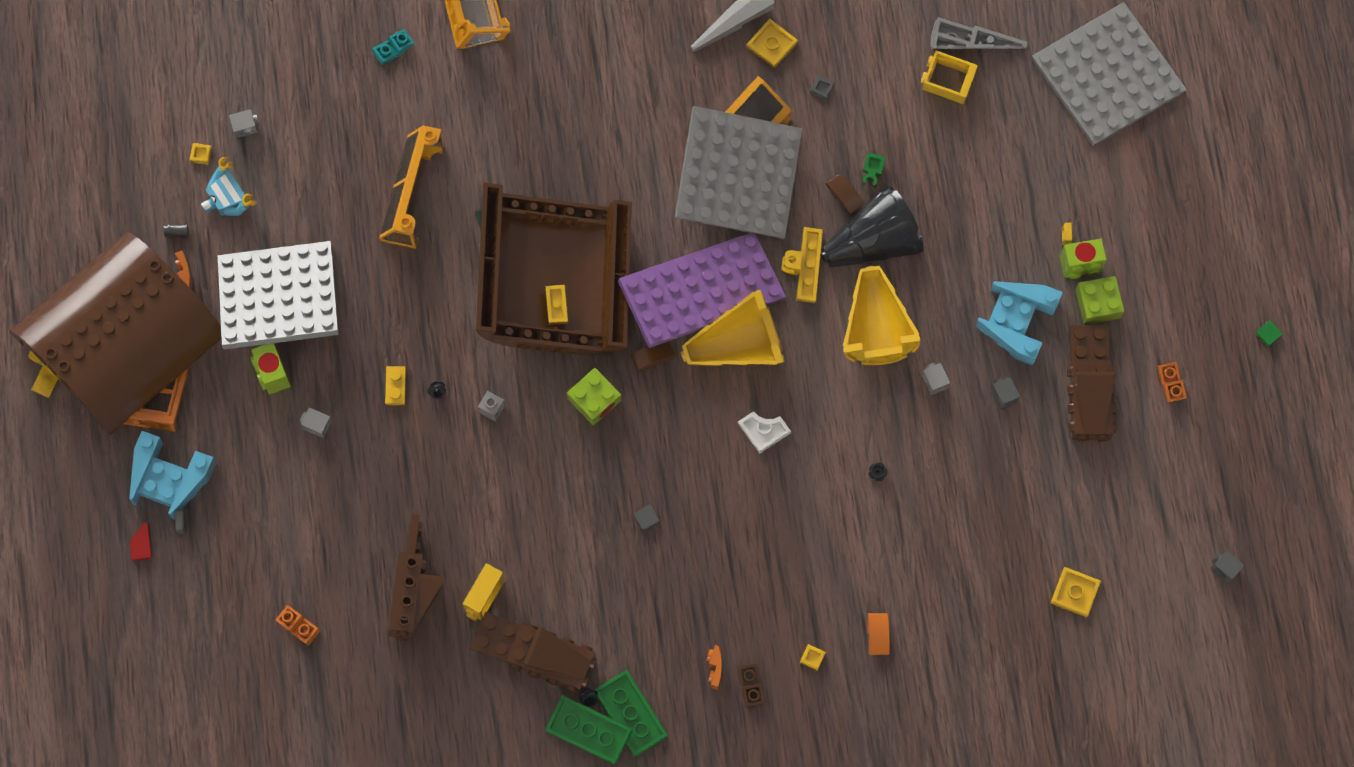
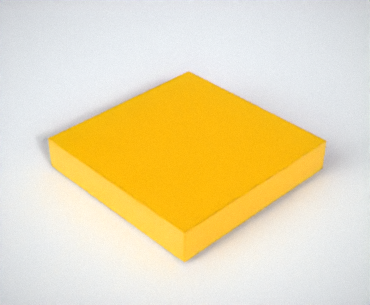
(772, 43)
(1075, 592)

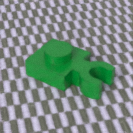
(873, 166)

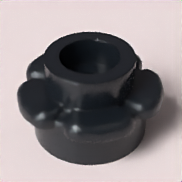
(440, 392)
(877, 466)
(588, 697)

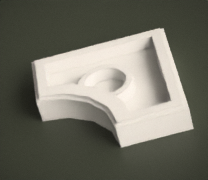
(762, 431)

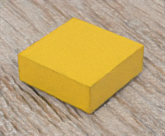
(200, 154)
(1066, 233)
(812, 657)

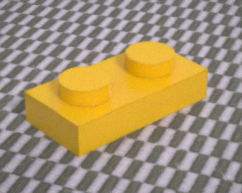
(556, 304)
(395, 385)

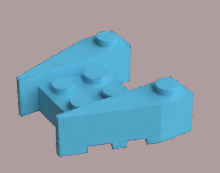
(1013, 315)
(166, 481)

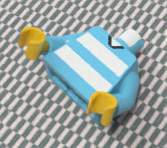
(226, 193)

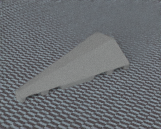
(958, 36)

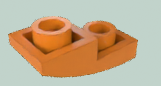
(185, 272)
(1171, 382)
(297, 625)
(878, 633)
(714, 657)

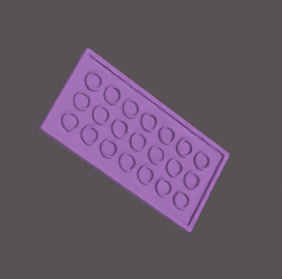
(698, 288)

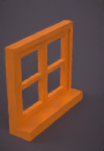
(158, 419)

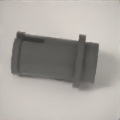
(175, 230)

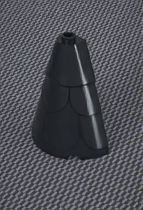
(875, 233)

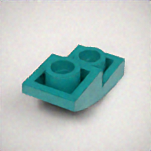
(393, 47)

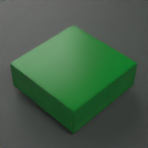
(1268, 333)

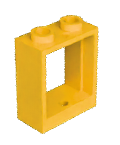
(954, 63)
(483, 592)

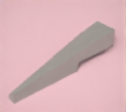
(732, 20)

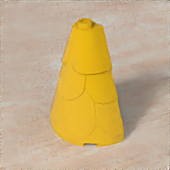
(878, 322)
(737, 337)

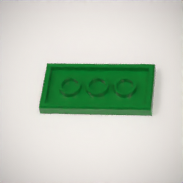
(628, 706)
(588, 729)

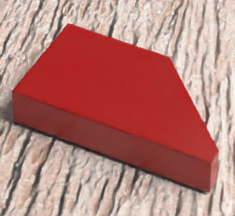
(140, 544)

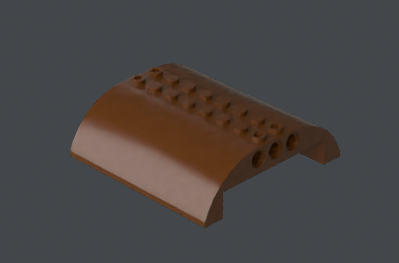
(552, 243)
(119, 331)

